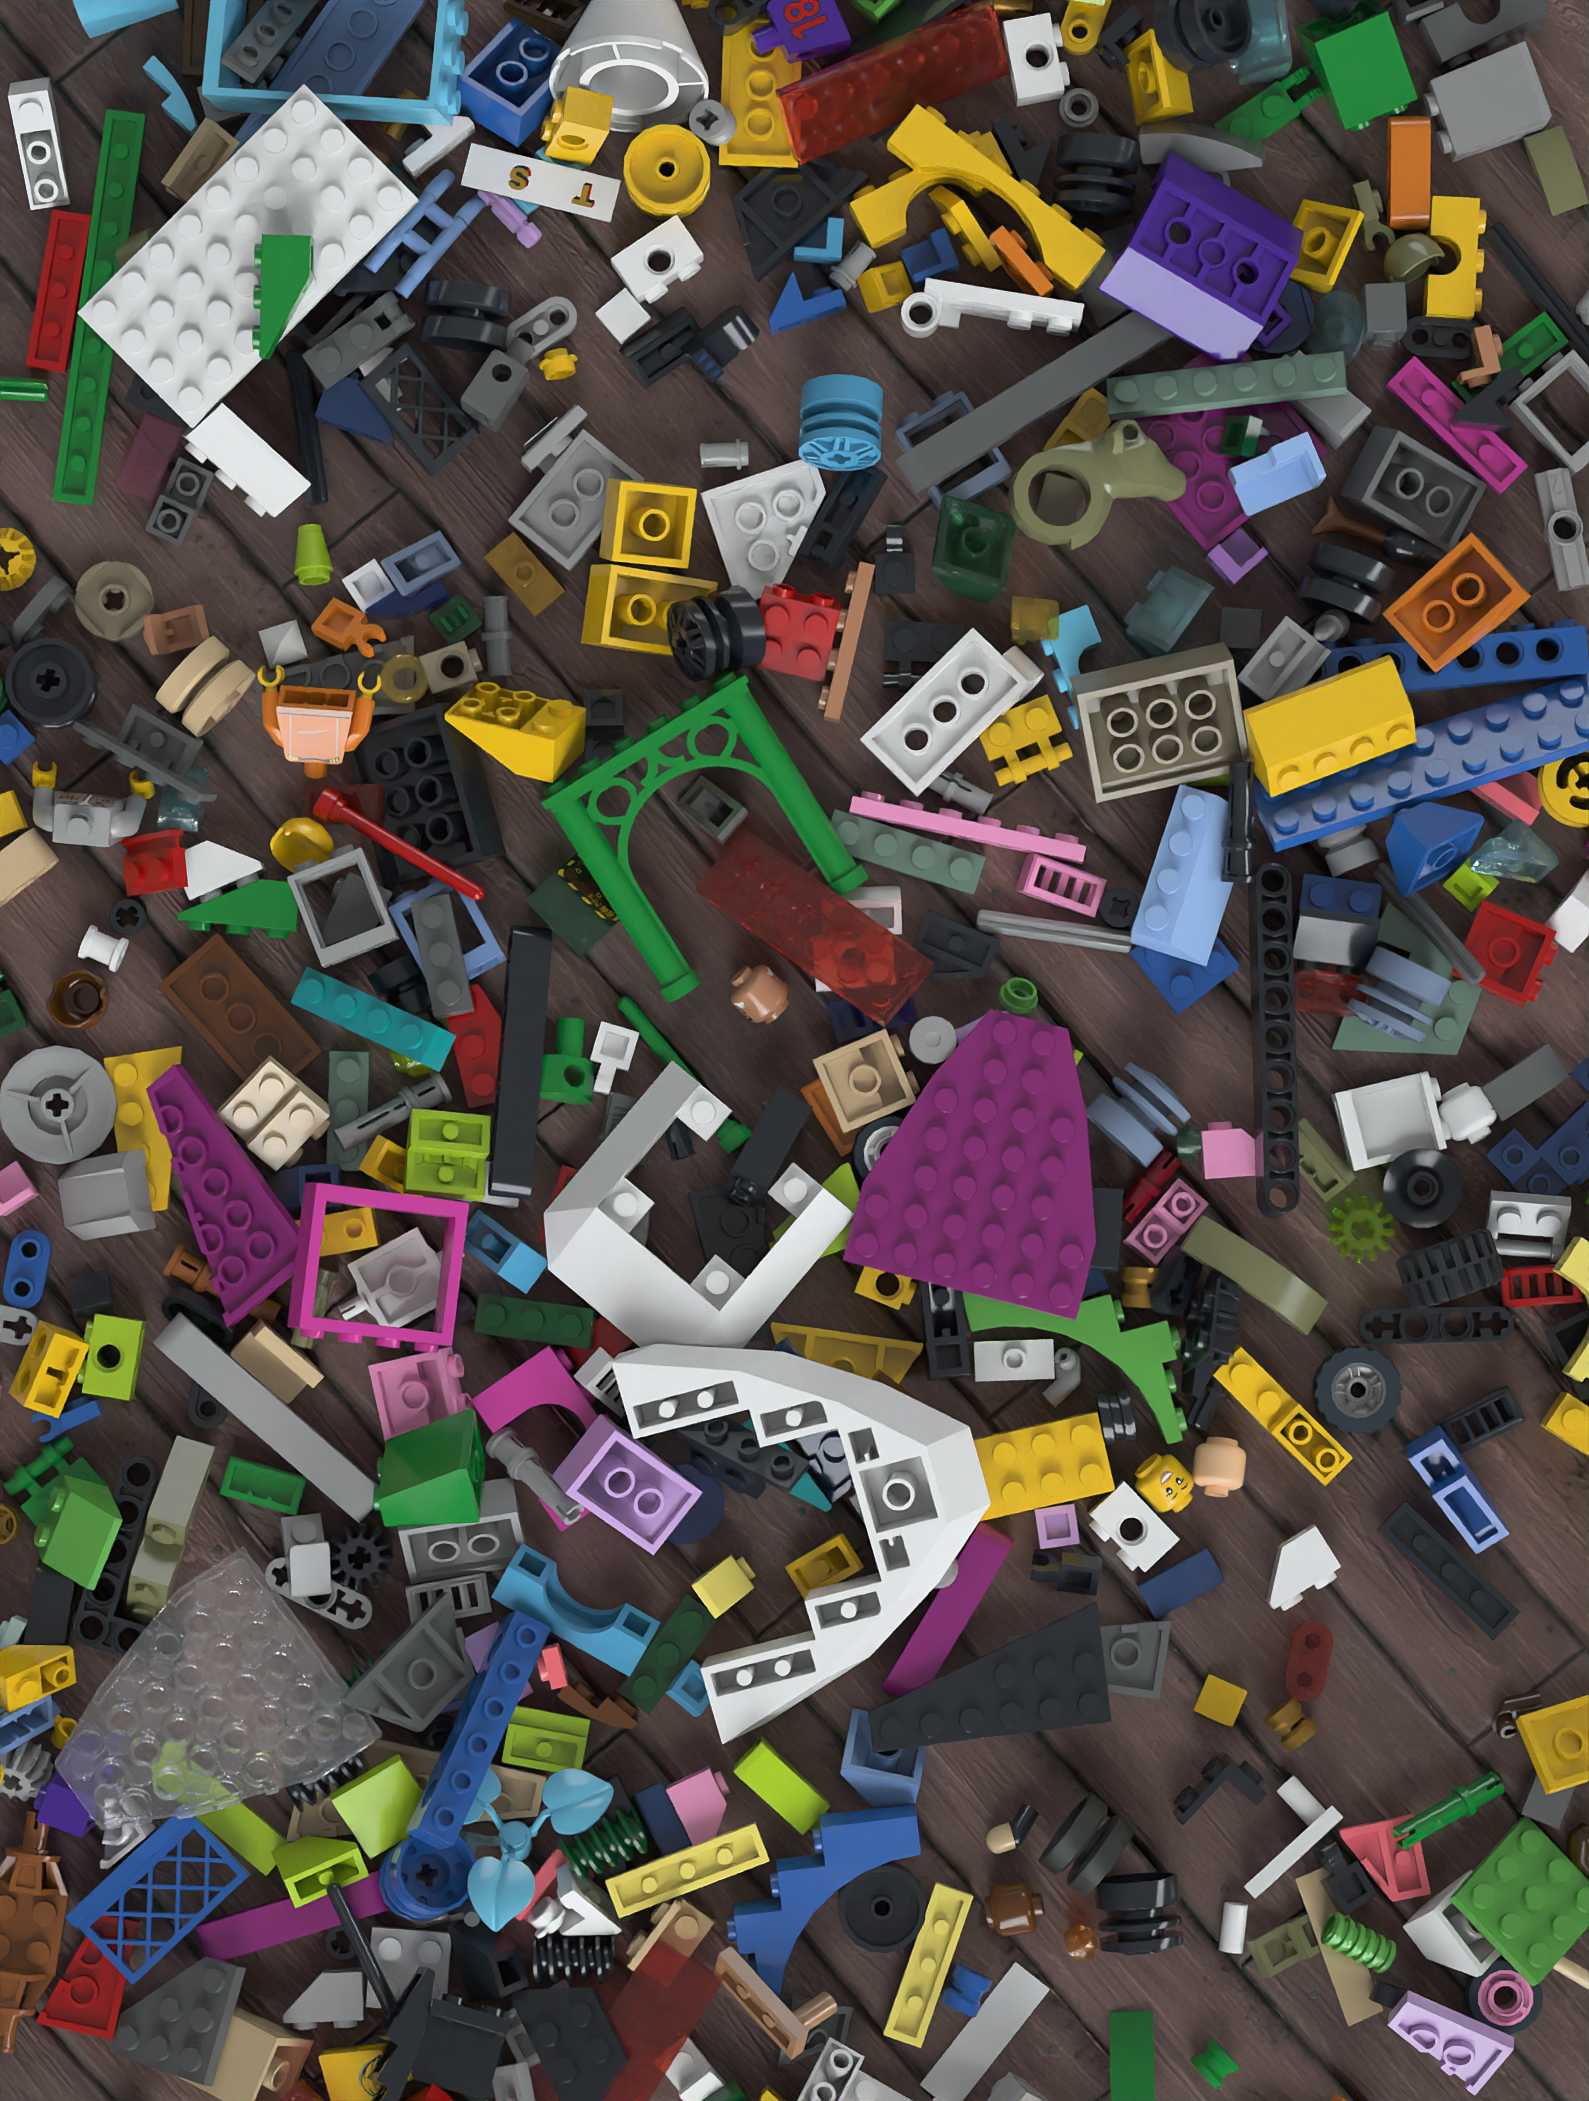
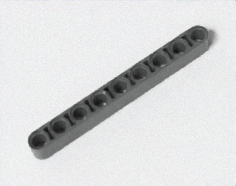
(1030, 401)

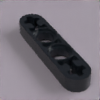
(1435, 1329)

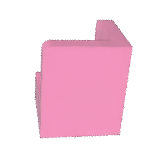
(15, 1188)

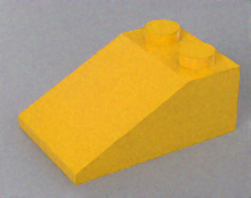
(631, 607)

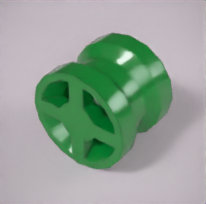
(1214, 2064)

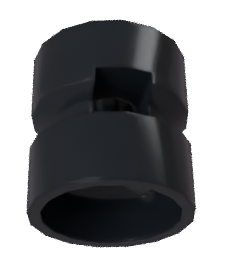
(401, 985)

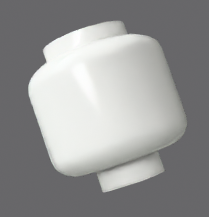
(1467, 1113)

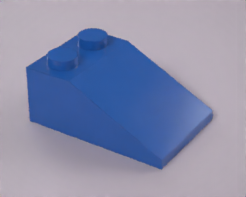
(509, 82)

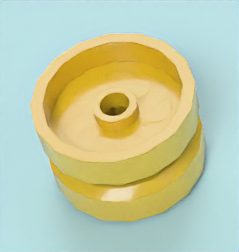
(665, 148)

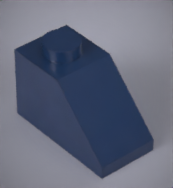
(350, 410)

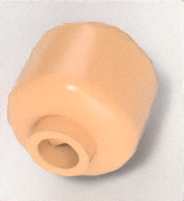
(1219, 1466)

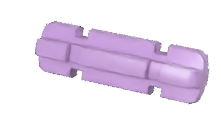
(512, 217)

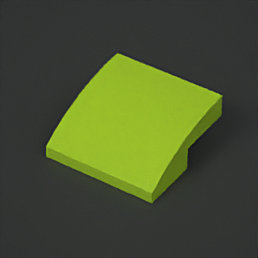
(446, 1154)

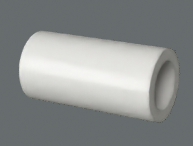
(1233, 1927)

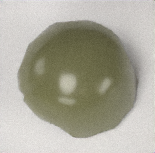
(1410, 257)

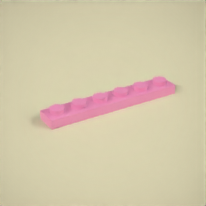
(984, 831)

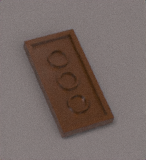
(237, 1011)

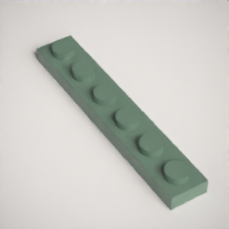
(1227, 386)

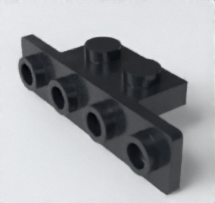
(735, 1457)

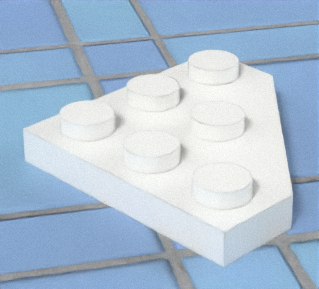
(764, 522)

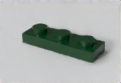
(535, 1320)
(668, 1654)

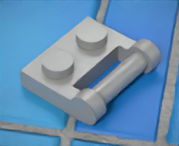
(1529, 1216)

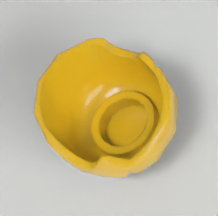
(301, 841)

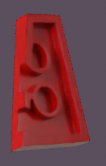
(477, 1048)
(92, 1988)

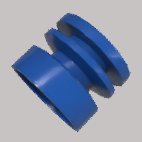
(445, 1873)

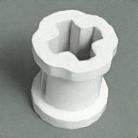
(103, 948)

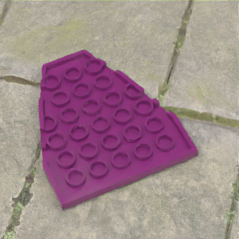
(989, 1175)

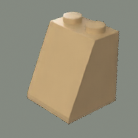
(258, 2060)

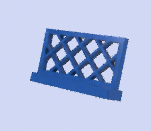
(127, 1877)

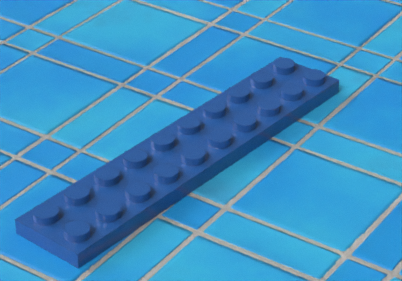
(1444, 761)

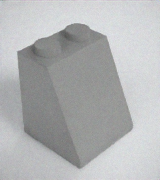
(1487, 103)

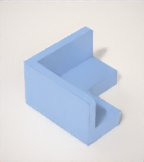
(1277, 475)

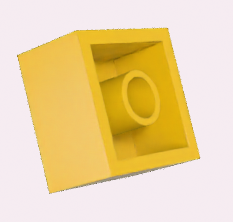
(648, 523)

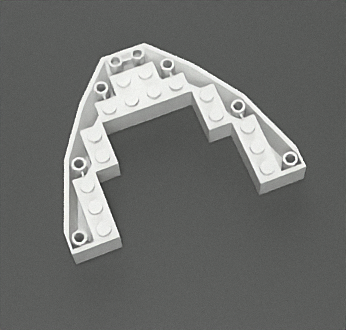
(910, 1474)

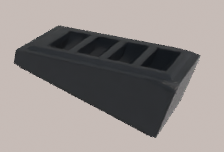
(1510, 1405)

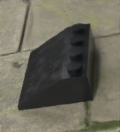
(430, 792)

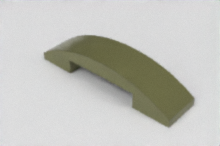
(1255, 1273)

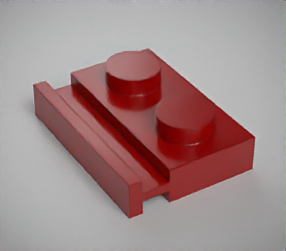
(154, 863)

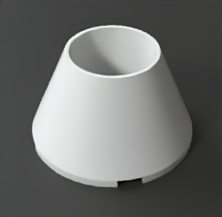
(639, 57)

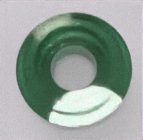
(1188, 1143)

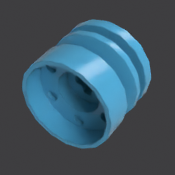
(840, 422)

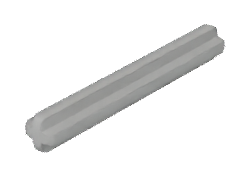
(1054, 931)

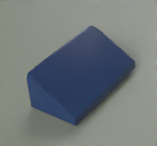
(1180, 1582)
(661, 1819)

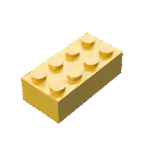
(1044, 1464)

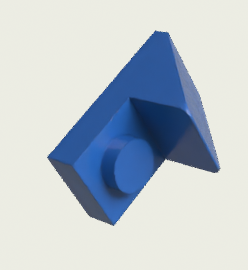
(793, 311)

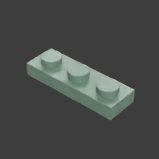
(347, 1102)

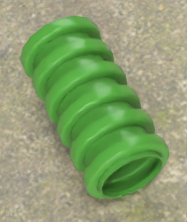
(1358, 1942)

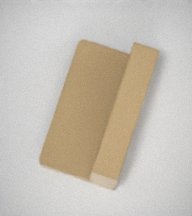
(199, 160)
(275, 1362)

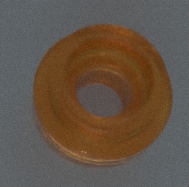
(1080, 1942)

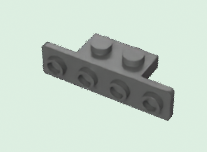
(267, 38)
(155, 747)

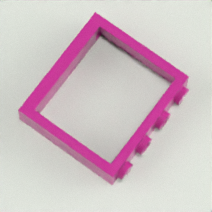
(308, 1255)

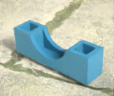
(610, 1635)

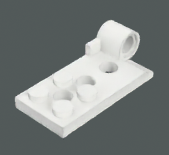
(950, 299)
(1006, 680)

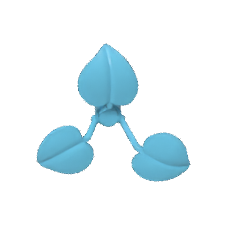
(506, 1888)

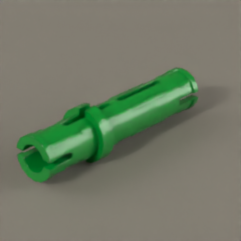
(1461, 1802)

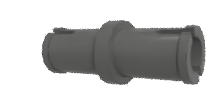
(497, 636)

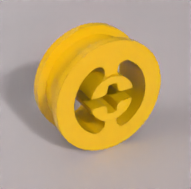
(1556, 800)

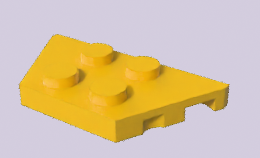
(851, 1351)

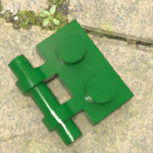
(52, 1454)

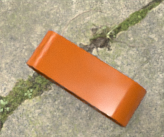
(1408, 172)

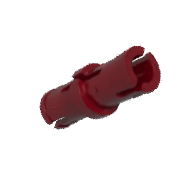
(1148, 1184)

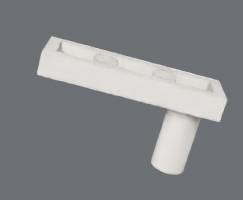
(1318, 1822)

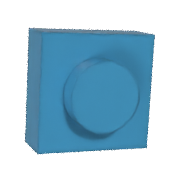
(689, 1689)

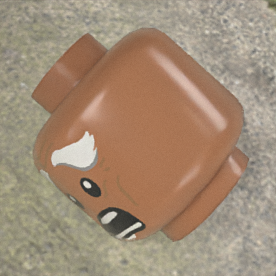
(759, 994)

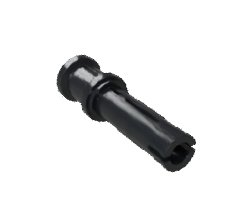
(1239, 840)

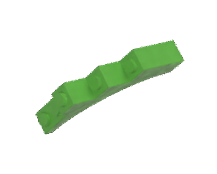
(1135, 1351)

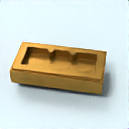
(524, 574)

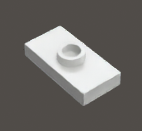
(1014, 1360)

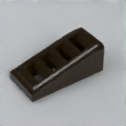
(546, 23)

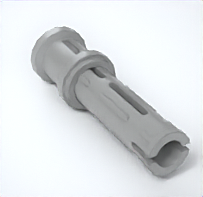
(421, 1096)
(524, 1465)

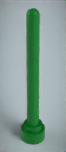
(730, 1132)

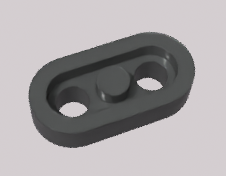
(49, 599)

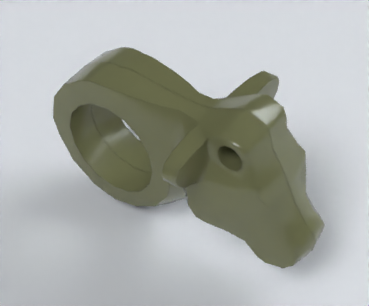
(1111, 467)

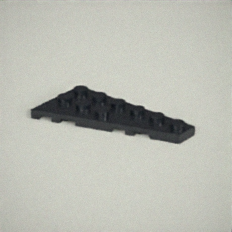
(1023, 1687)

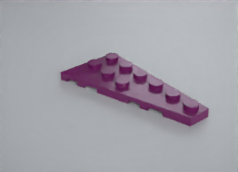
(229, 1203)

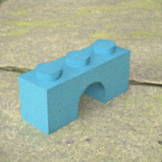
(1075, 637)

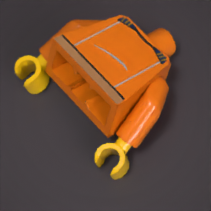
(315, 722)

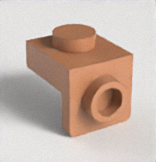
(1487, 350)
(175, 630)

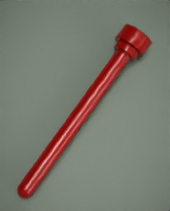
(333, 807)

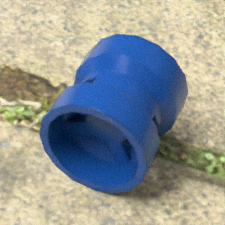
(966, 1990)

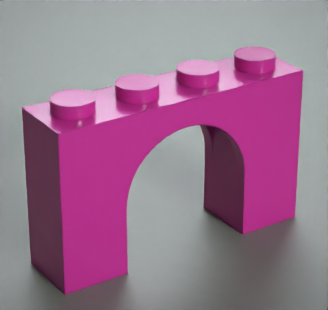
(537, 1382)

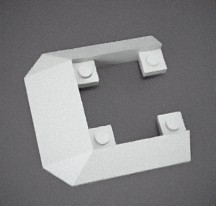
(628, 1284)

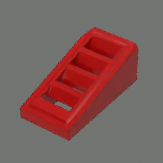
(1508, 1289)

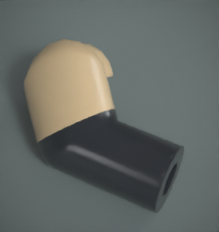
(1012, 1834)

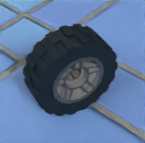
(1370, 1409)

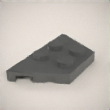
(417, 1671)

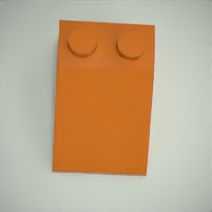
(1456, 603)

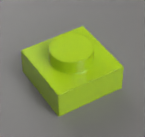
(1470, 886)

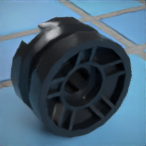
(1116, 1416)

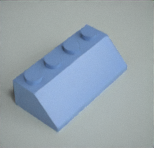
(1185, 886)

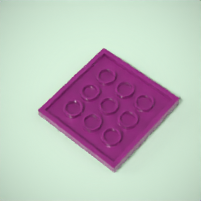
(1192, 444)

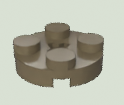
(91, 600)

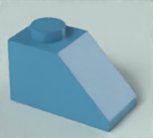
(503, 1251)

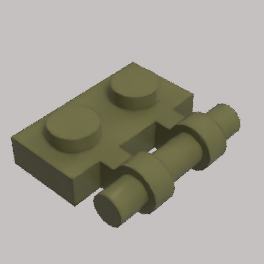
(324, 1287)

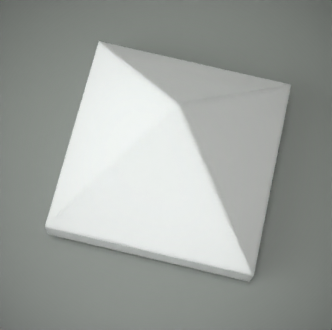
(283, 644)

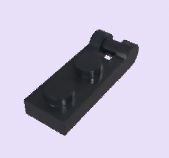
(842, 516)

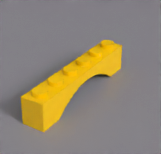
(933, 148)

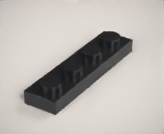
(1448, 1570)

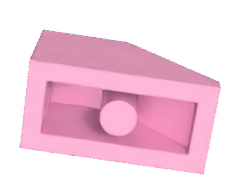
(1228, 1152)
(700, 1802)

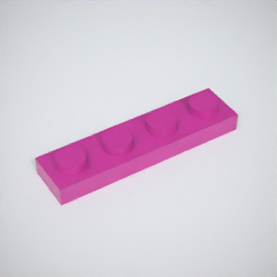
(1435, 406)

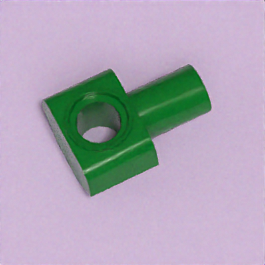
(568, 1059)

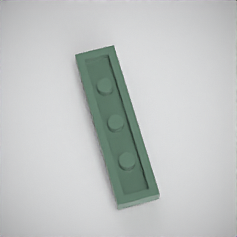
(909, 853)

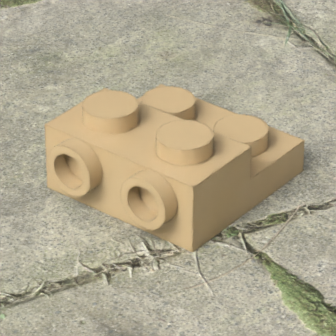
(866, 1080)
(275, 1114)

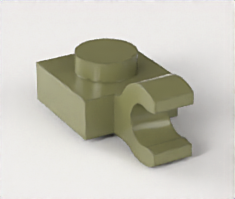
(1370, 204)

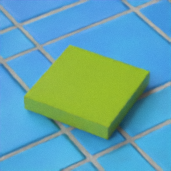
(379, 1805)

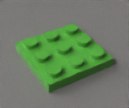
(1526, 1900)

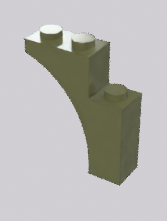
(168, 1527)

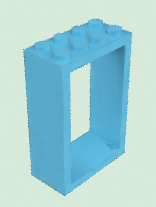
(223, 88)

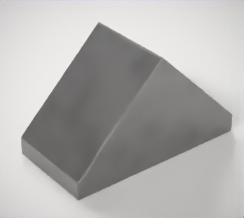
(712, 809)

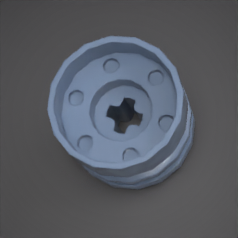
(1398, 995)
(1138, 1113)

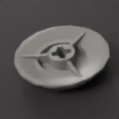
(35, 1083)

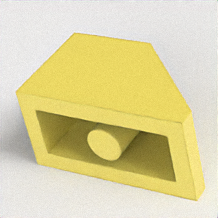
(724, 1584)

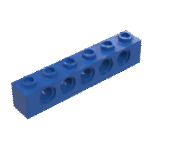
(478, 1730)

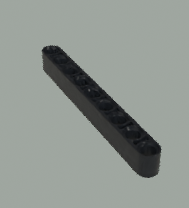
(1268, 1058)

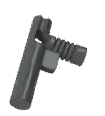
(464, 1911)

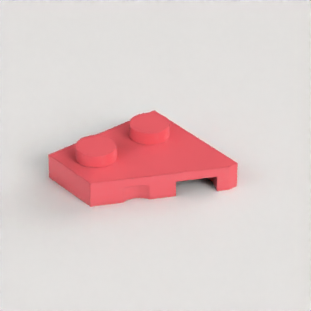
(1396, 1871)

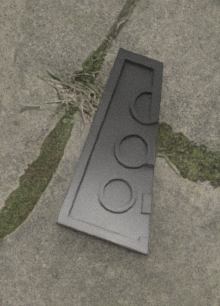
(343, 674)
(1133, 1656)

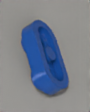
(30, 1270)

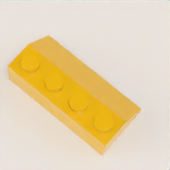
(1329, 726)

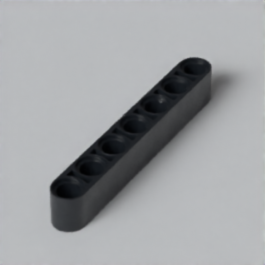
(520, 1062)

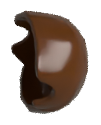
(78, 1000)

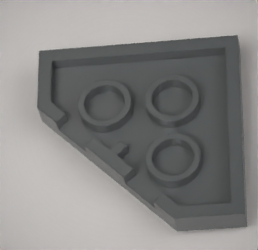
(183, 2022)

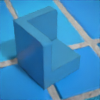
(823, 245)

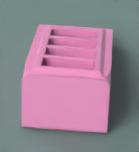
(1029, 873)

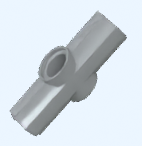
(1558, 503)

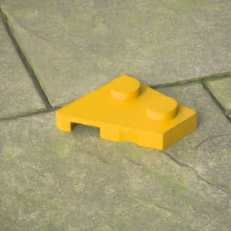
(962, 222)

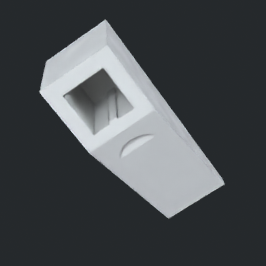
(39, 142)

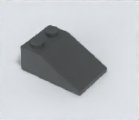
(1413, 488)

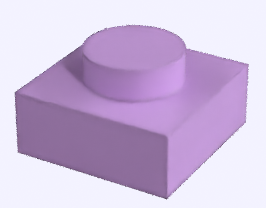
(1056, 1526)

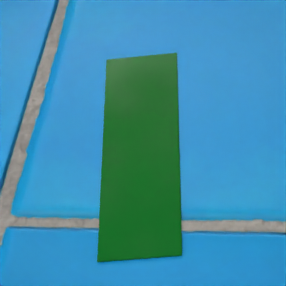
(1132, 2056)

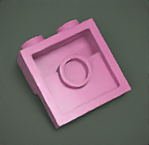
(418, 1390)

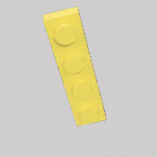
(687, 1870)
(928, 1965)

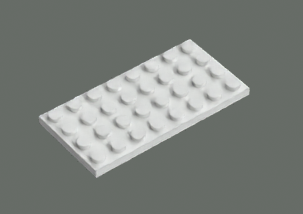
(186, 297)

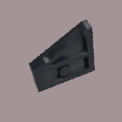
(954, 948)

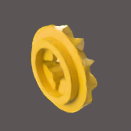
(21, 565)

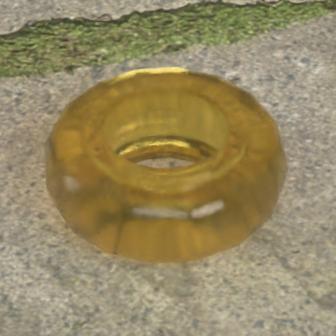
(392, 667)

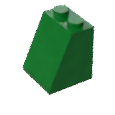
(1358, 65)
(433, 1474)

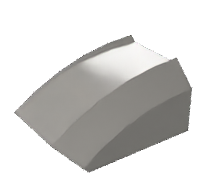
(106, 1196)

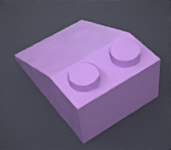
(626, 1484)

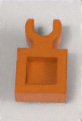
(346, 625)

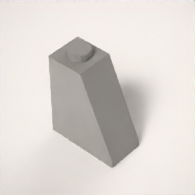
(1332, 416)

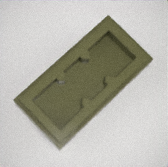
(1320, 1163)

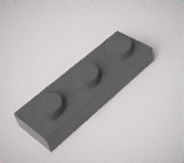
(442, 956)

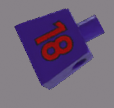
(802, 29)

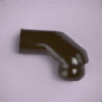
(1511, 1709)
(1579, 1848)

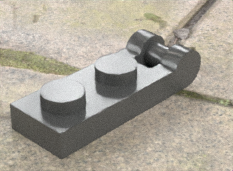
(357, 341)

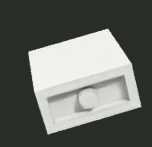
(1390, 1119)

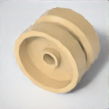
(205, 686)

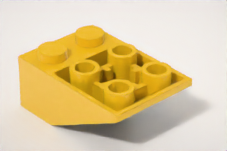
(521, 730)

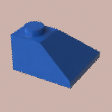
(1429, 843)

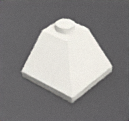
(1449, 1936)

